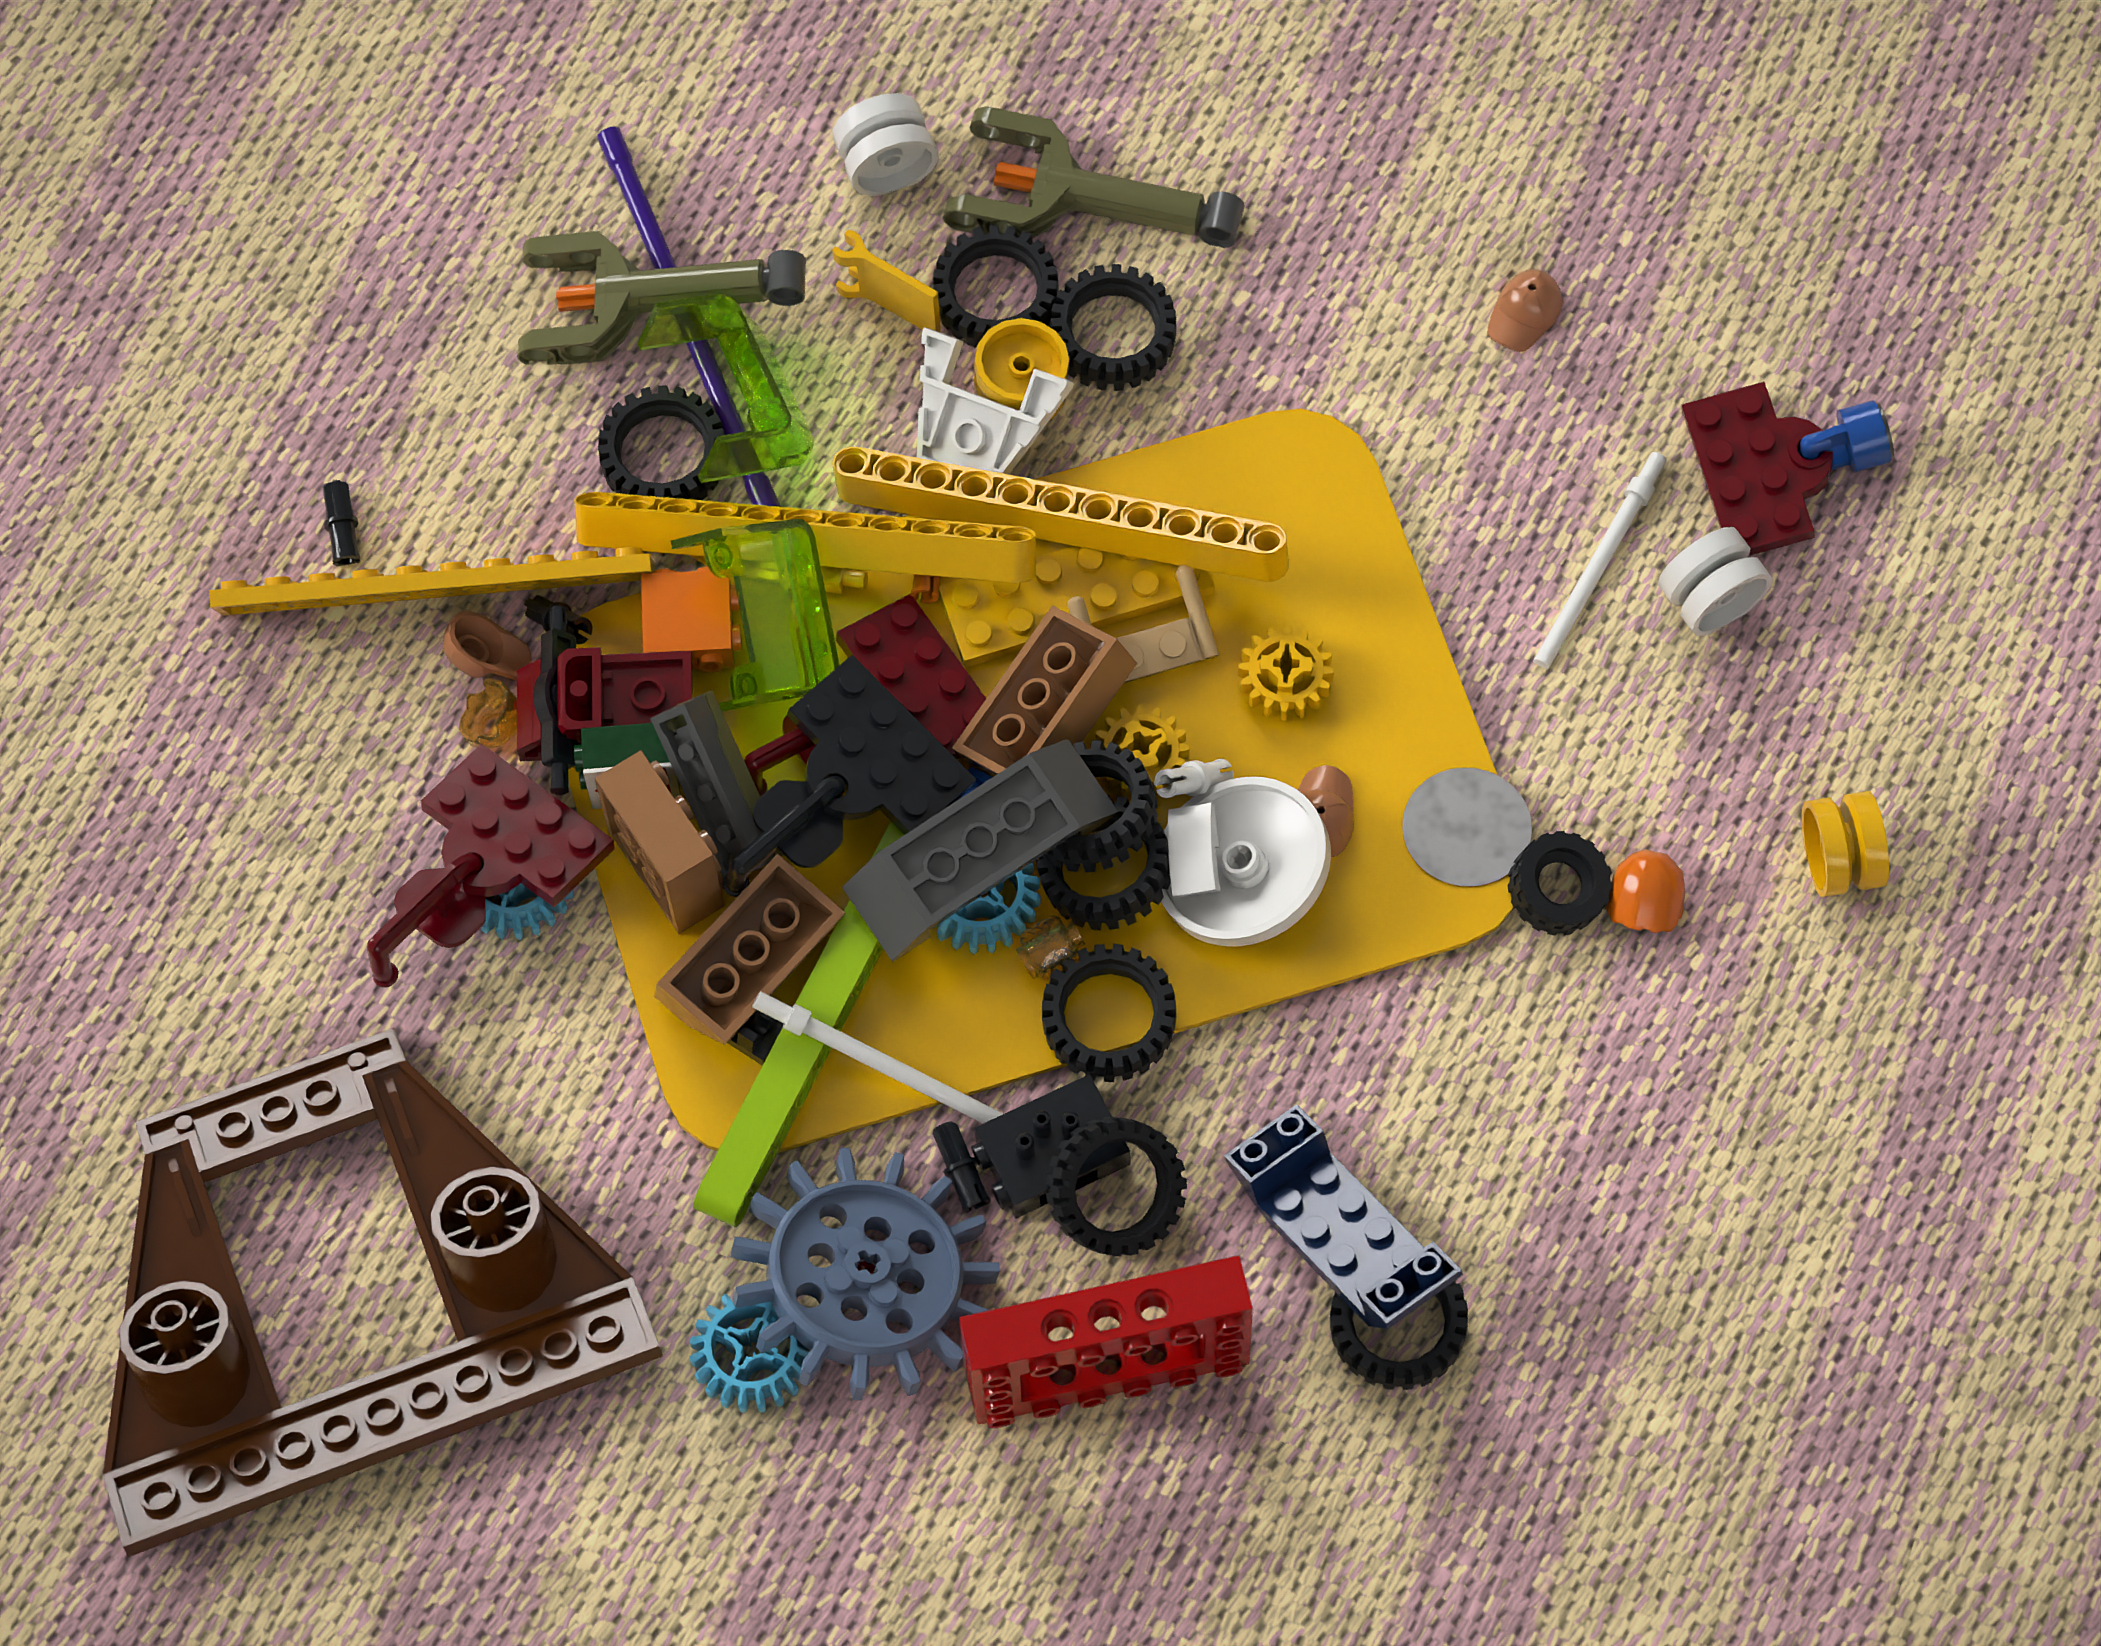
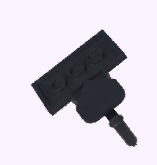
(863, 748)

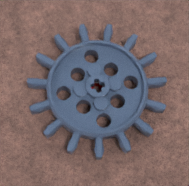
(863, 1272)

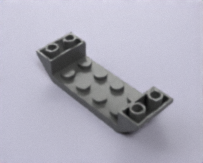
(977, 845)

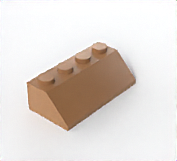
(1047, 693)
(748, 951)

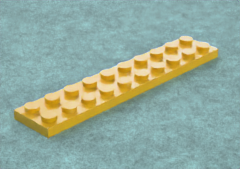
(415, 583)

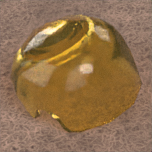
(491, 703)

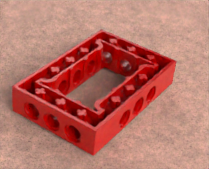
(1013, 1357)

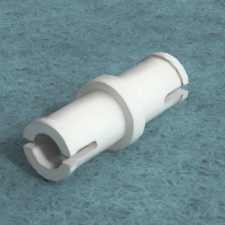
(1192, 778)

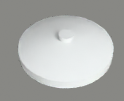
(1267, 863)

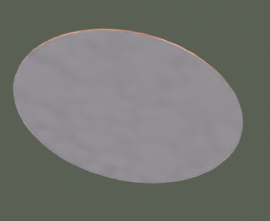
(1466, 826)

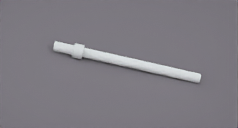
(1637, 494)
(799, 1020)

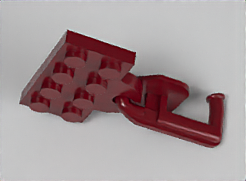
(911, 663)
(497, 823)

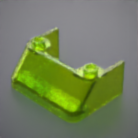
(778, 429)
(779, 606)

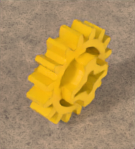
(1306, 673)
(1151, 736)

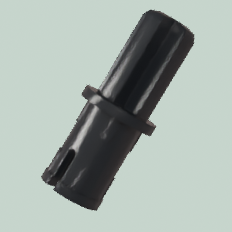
(340, 523)
(538, 611)
(960, 1167)

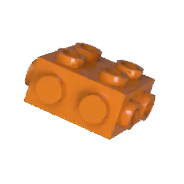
(692, 615)

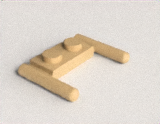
(1168, 644)

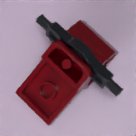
(587, 690)

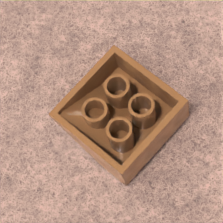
(661, 841)

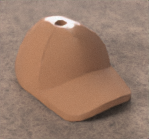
(1523, 313)
(495, 647)
(1332, 792)

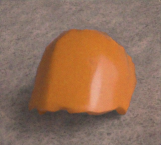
(1647, 892)

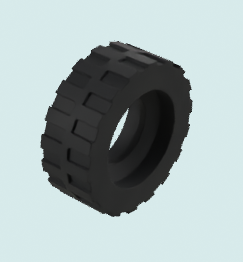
(1577, 854)

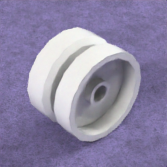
(885, 144)
(1715, 581)

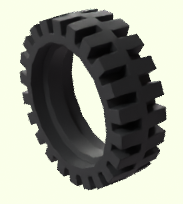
(984, 245)
(1116, 283)
(646, 407)
(1125, 831)
(1117, 906)
(1119, 963)
(1166, 1197)
(1409, 1372)

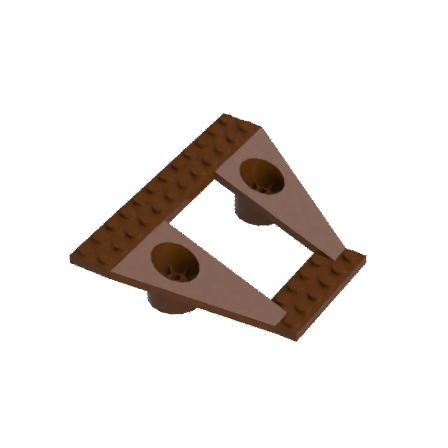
(205, 1424)

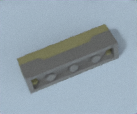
(711, 774)

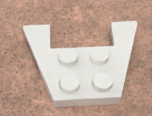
(972, 429)

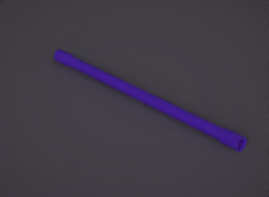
(621, 163)

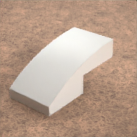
(1192, 850)

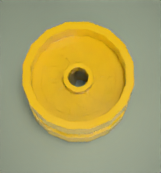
(1009, 356)
(1845, 843)

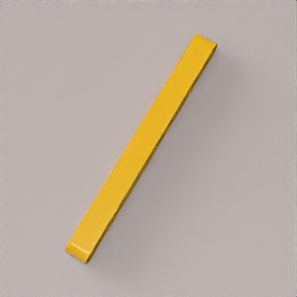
(1063, 513)
(841, 537)

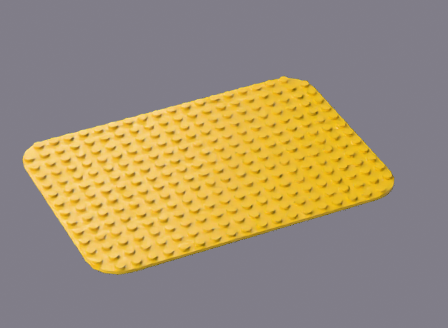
(1387, 724)

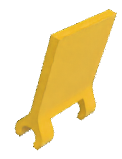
(886, 285)

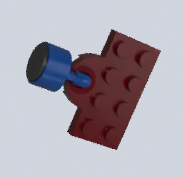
(1767, 465)

